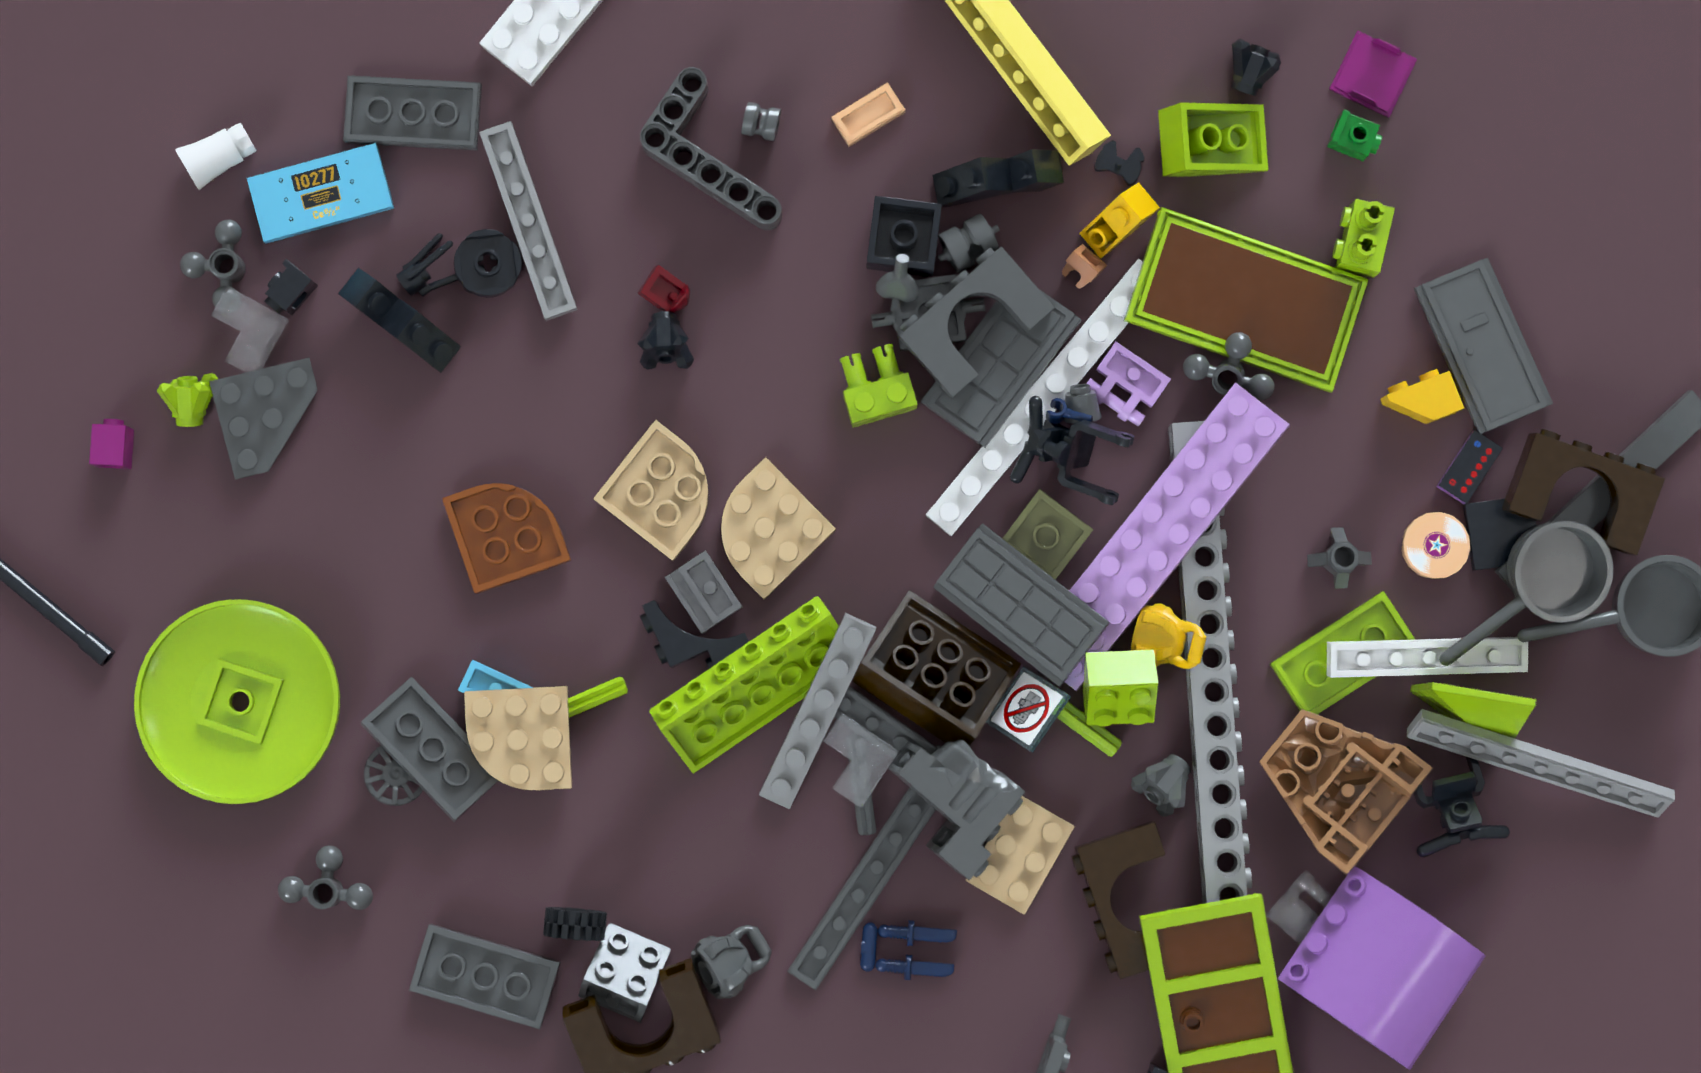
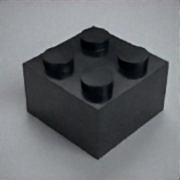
(906, 229)

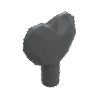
(898, 282)

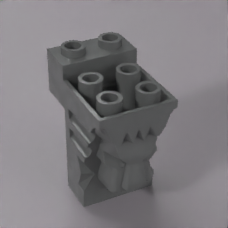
(963, 792)

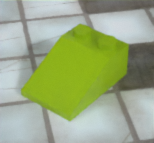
(1212, 139)

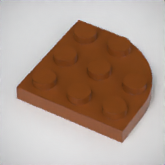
(504, 534)

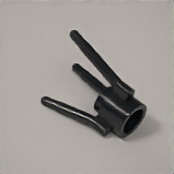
(415, 275)

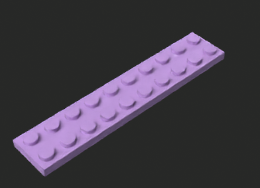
(1176, 514)

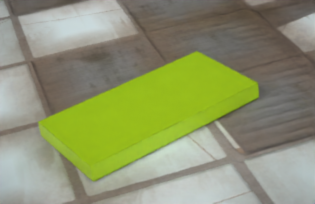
(1305, 666)

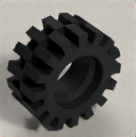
(575, 923)

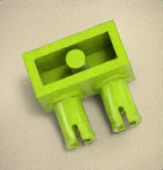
(1363, 237)
(879, 399)

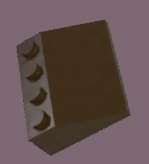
(936, 671)

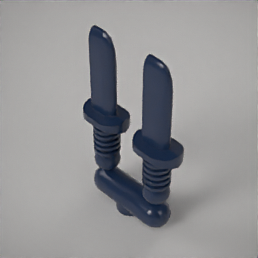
(912, 933)

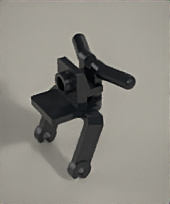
(1067, 448)
(1458, 810)

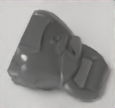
(725, 962)

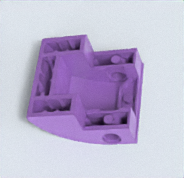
(1382, 967)

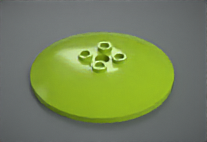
(188, 694)

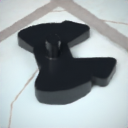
(1127, 169)

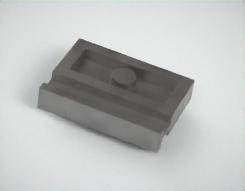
(703, 592)

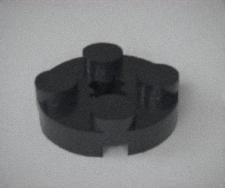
(499, 249)

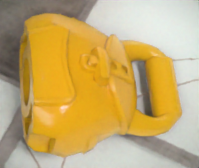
(1166, 635)

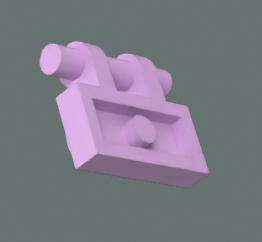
(1133, 376)

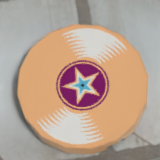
(1435, 545)

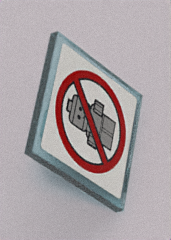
(1028, 709)

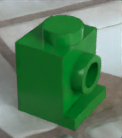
(1344, 140)

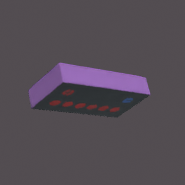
(1469, 467)

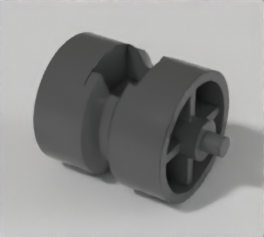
(968, 243)

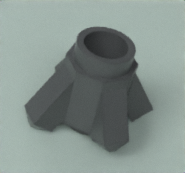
(1339, 558)
(1164, 784)

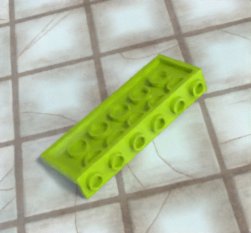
(747, 687)

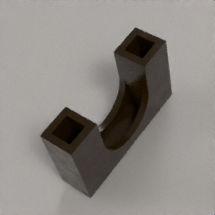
(1630, 489)
(1101, 864)
(689, 1032)

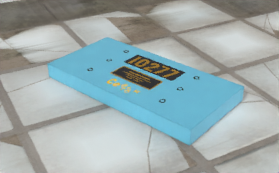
(320, 193)

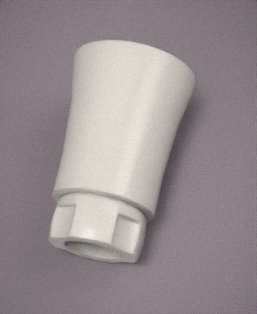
(215, 154)

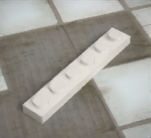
(1422, 657)

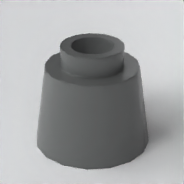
(1082, 400)

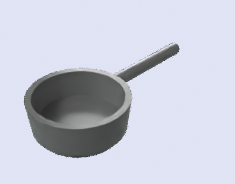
(1553, 571)
(1652, 607)

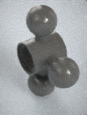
(195, 265)
(1238, 347)
(328, 859)

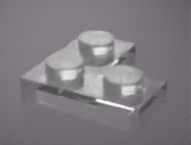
(257, 327)
(867, 756)

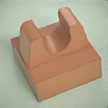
(1085, 263)

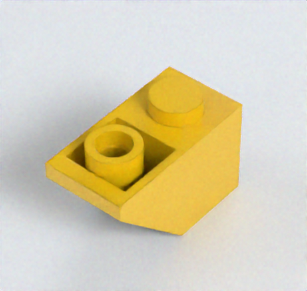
(1119, 220)
(1426, 400)

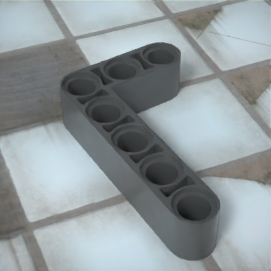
(701, 160)

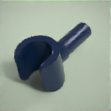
(1065, 412)

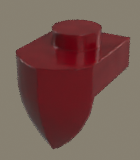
(665, 290)

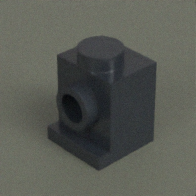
(289, 289)

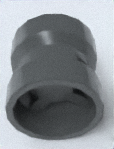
(768, 124)

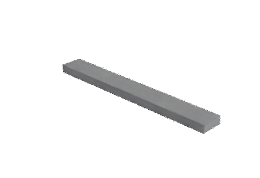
(1540, 763)

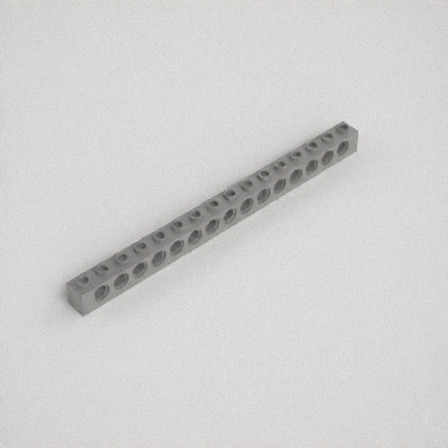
(1202, 709)

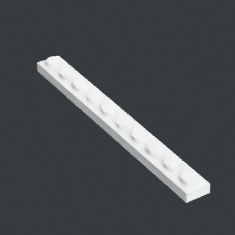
(1055, 382)

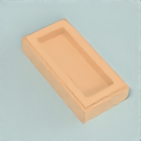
(868, 114)

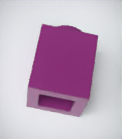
(111, 445)

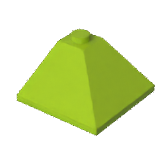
(1480, 708)

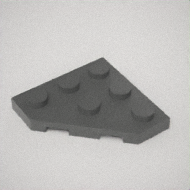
(261, 412)

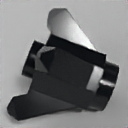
(1252, 66)
(665, 342)

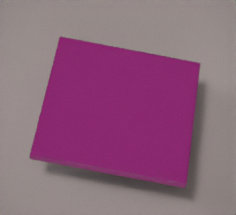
(1373, 73)

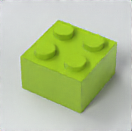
(1120, 687)

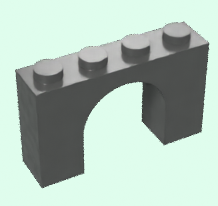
(995, 278)

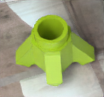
(188, 398)

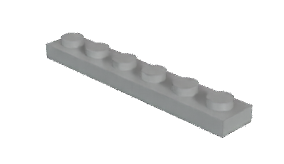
(528, 221)
(817, 710)

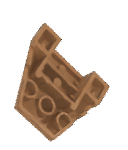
(1341, 784)

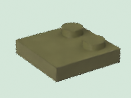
(1047, 534)

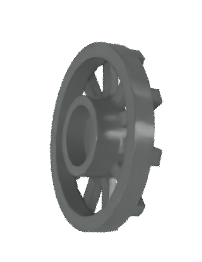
(393, 777)

